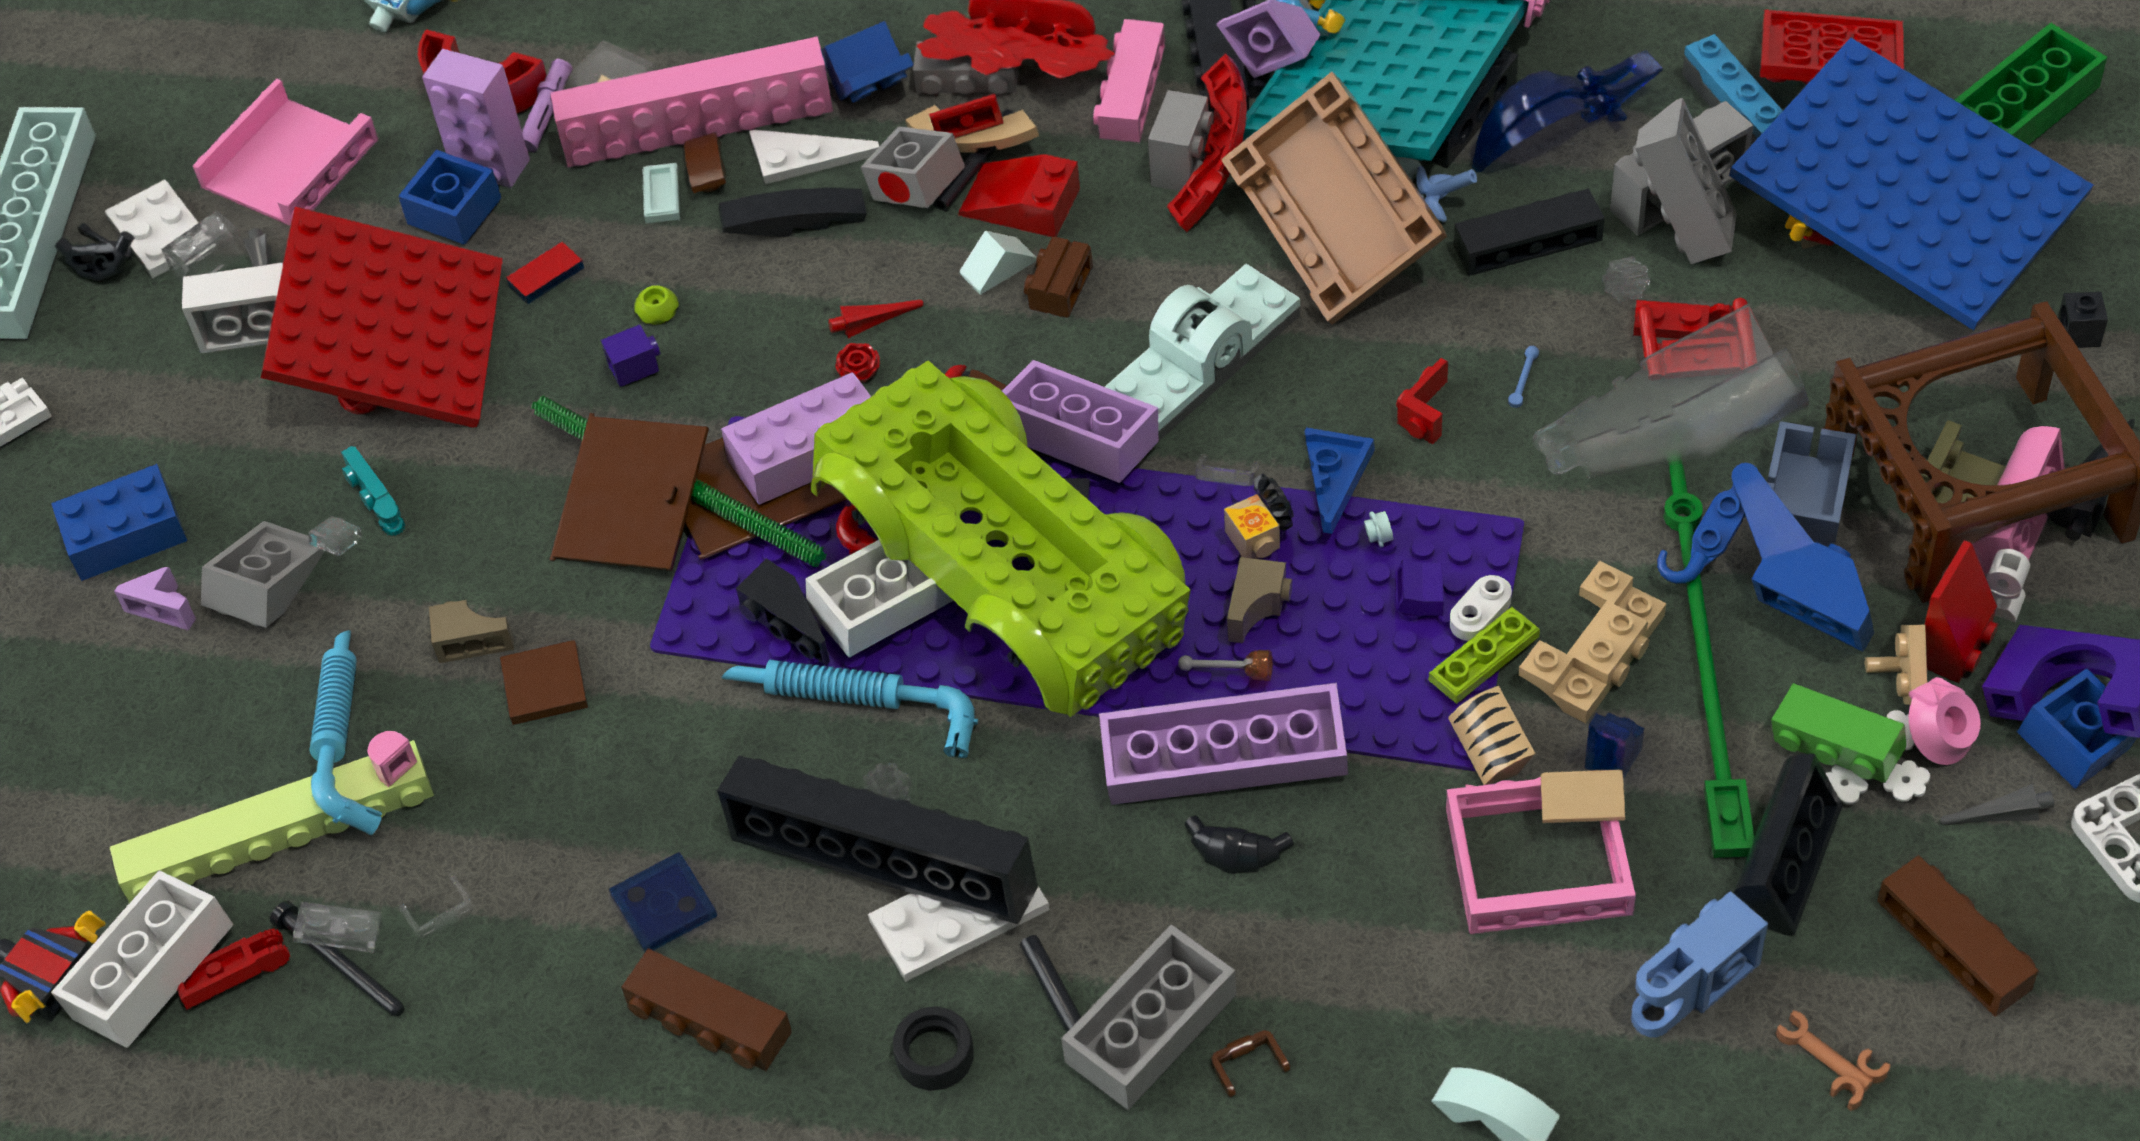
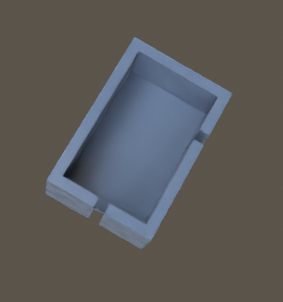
(1810, 485)

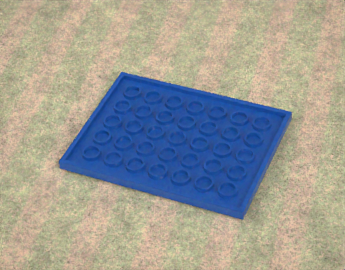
(1911, 182)

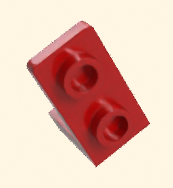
(1414, 413)

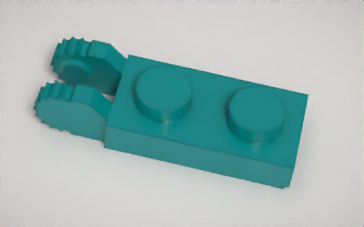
(373, 492)

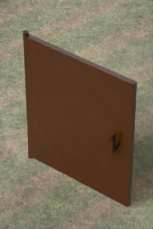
(625, 493)
(718, 534)

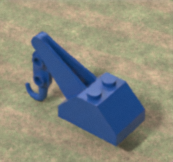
(1795, 573)

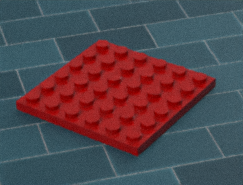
(383, 318)

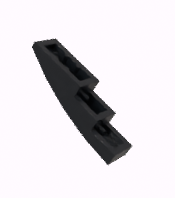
(788, 209)

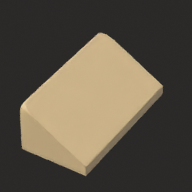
(1582, 796)

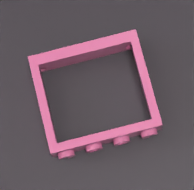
(1537, 907)

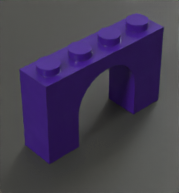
(2045, 656)

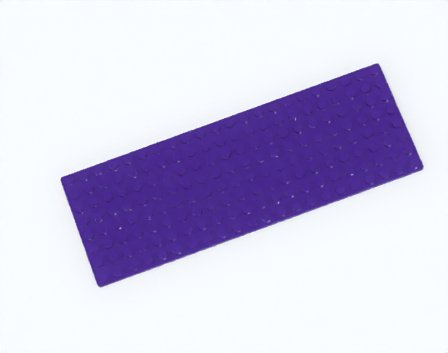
(1331, 631)

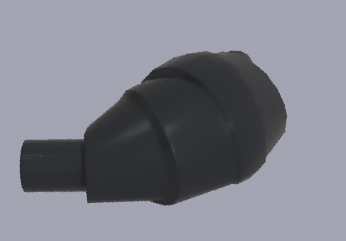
(97, 260)
(1236, 848)

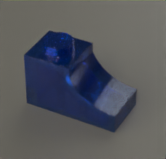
(1613, 743)

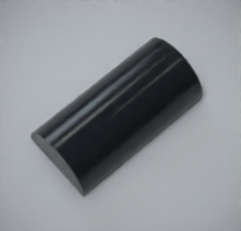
(1790, 844)

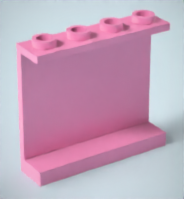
(283, 155)

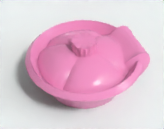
(1943, 721)

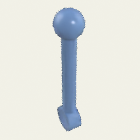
(1515, 399)

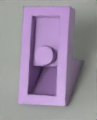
(155, 598)

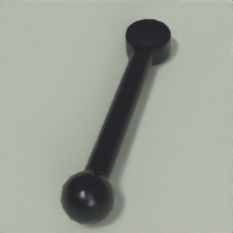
(85, 230)

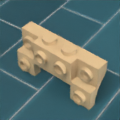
(1603, 650)

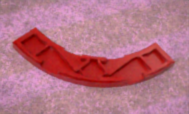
(1230, 110)

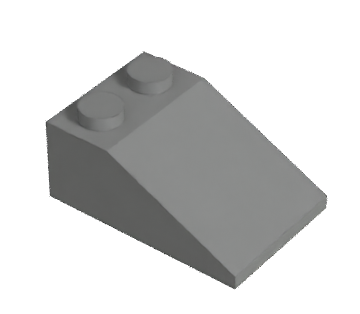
(259, 574)

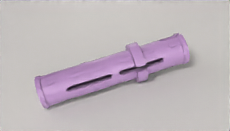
(542, 108)

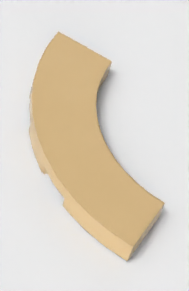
(1014, 131)

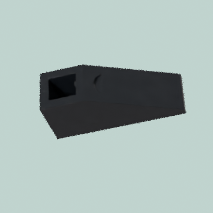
(778, 603)

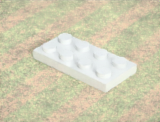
(929, 932)

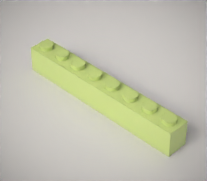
(259, 826)

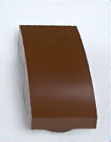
(705, 163)

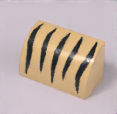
(1491, 736)

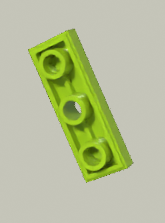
(1484, 655)

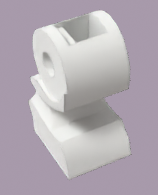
(2006, 582)

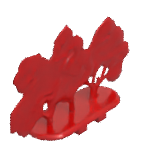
(1007, 31)

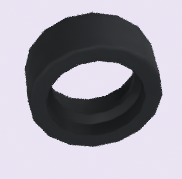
(939, 1076)

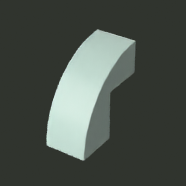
(1497, 1103)

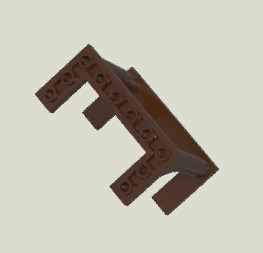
(1944, 526)

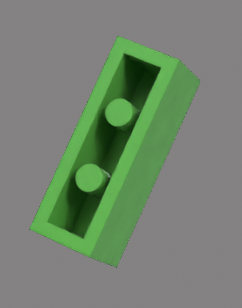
(1839, 733)

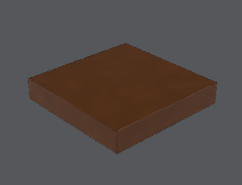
(543, 682)

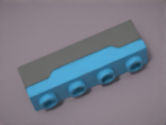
(1722, 78)

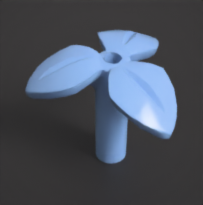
(1439, 186)

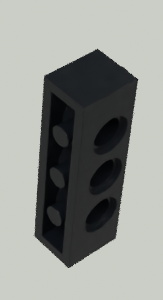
(1494, 85)

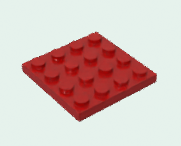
(1803, 43)

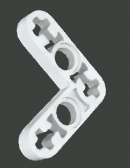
(2112, 832)

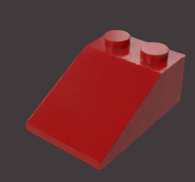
(1024, 193)
(1959, 617)

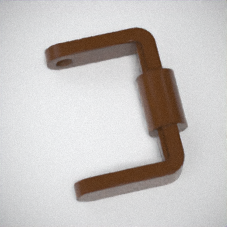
(1241, 1047)

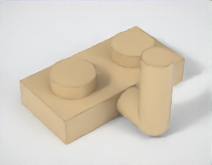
(1910, 660)

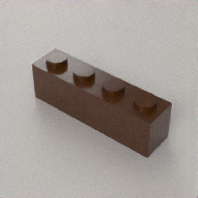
(1958, 935)
(706, 1010)

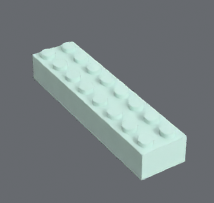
(37, 191)

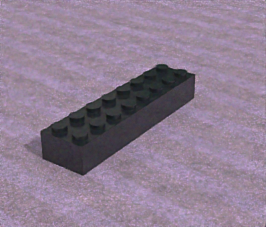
(879, 838)

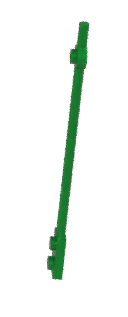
(1724, 797)

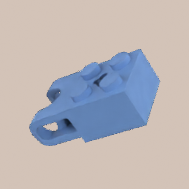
(1699, 964)

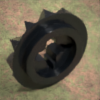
(1274, 500)

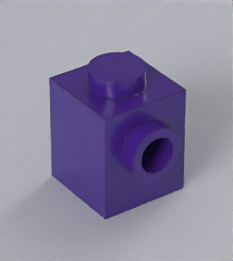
(631, 355)

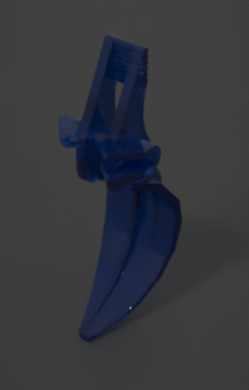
(1549, 97)

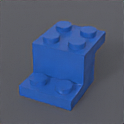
(864, 62)

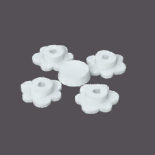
(1903, 781)

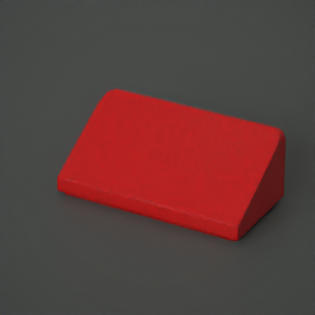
(968, 117)

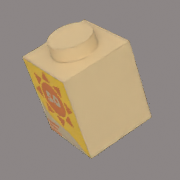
(1252, 528)

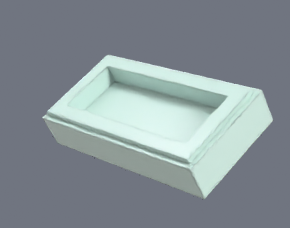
(661, 193)

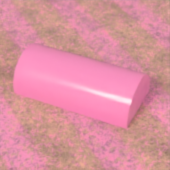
(2035, 455)

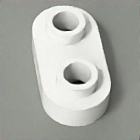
(1482, 604)

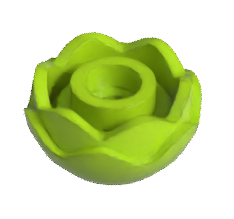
(656, 305)

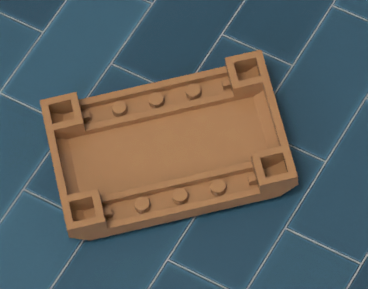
(1334, 197)

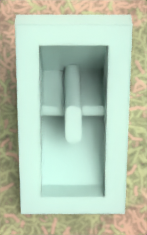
(995, 260)

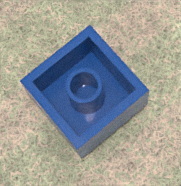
(450, 197)
(2070, 730)

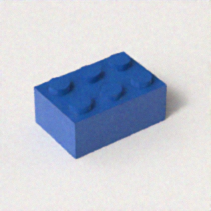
(118, 522)

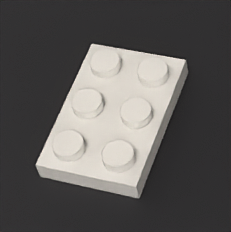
(154, 220)

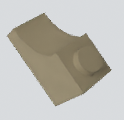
(1256, 594)
(463, 634)

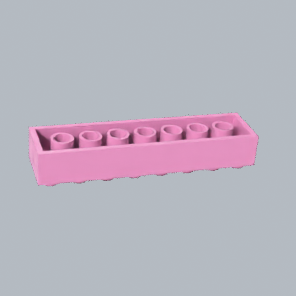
(691, 101)

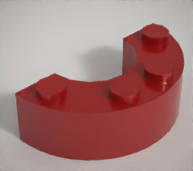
(522, 71)

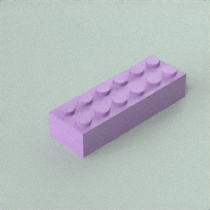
(1223, 744)

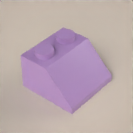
(1269, 35)

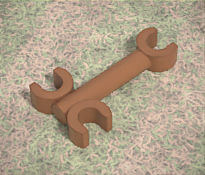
(1853, 1078)

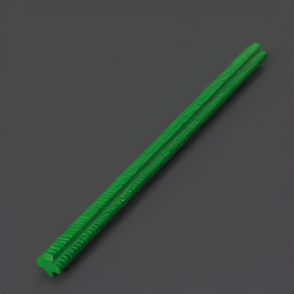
(704, 494)

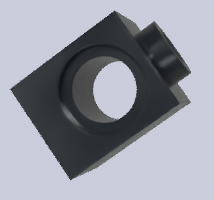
(2084, 318)

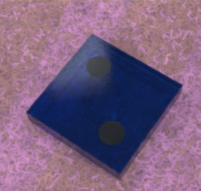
(663, 902)

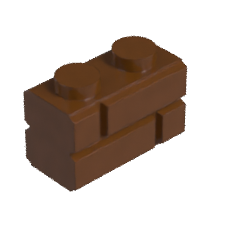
(1058, 277)

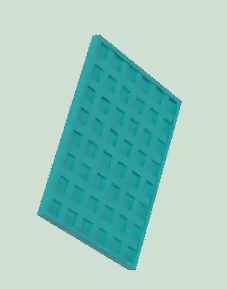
(1402, 62)

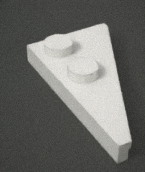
(793, 155)

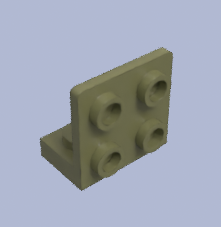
(1950, 459)

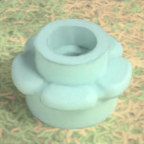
(1378, 528)

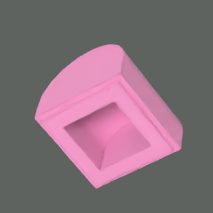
(391, 756)

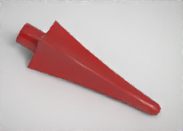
(860, 318)

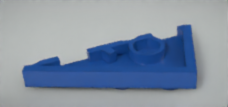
(1336, 468)

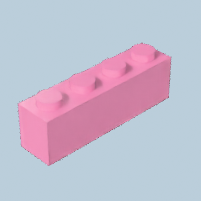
(1130, 81)

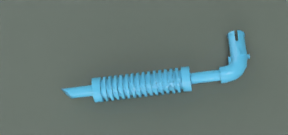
(863, 688)
(330, 736)

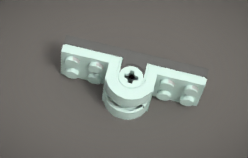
(1204, 341)

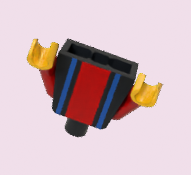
(40, 963)

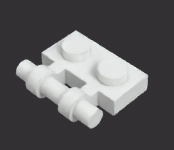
(19, 410)

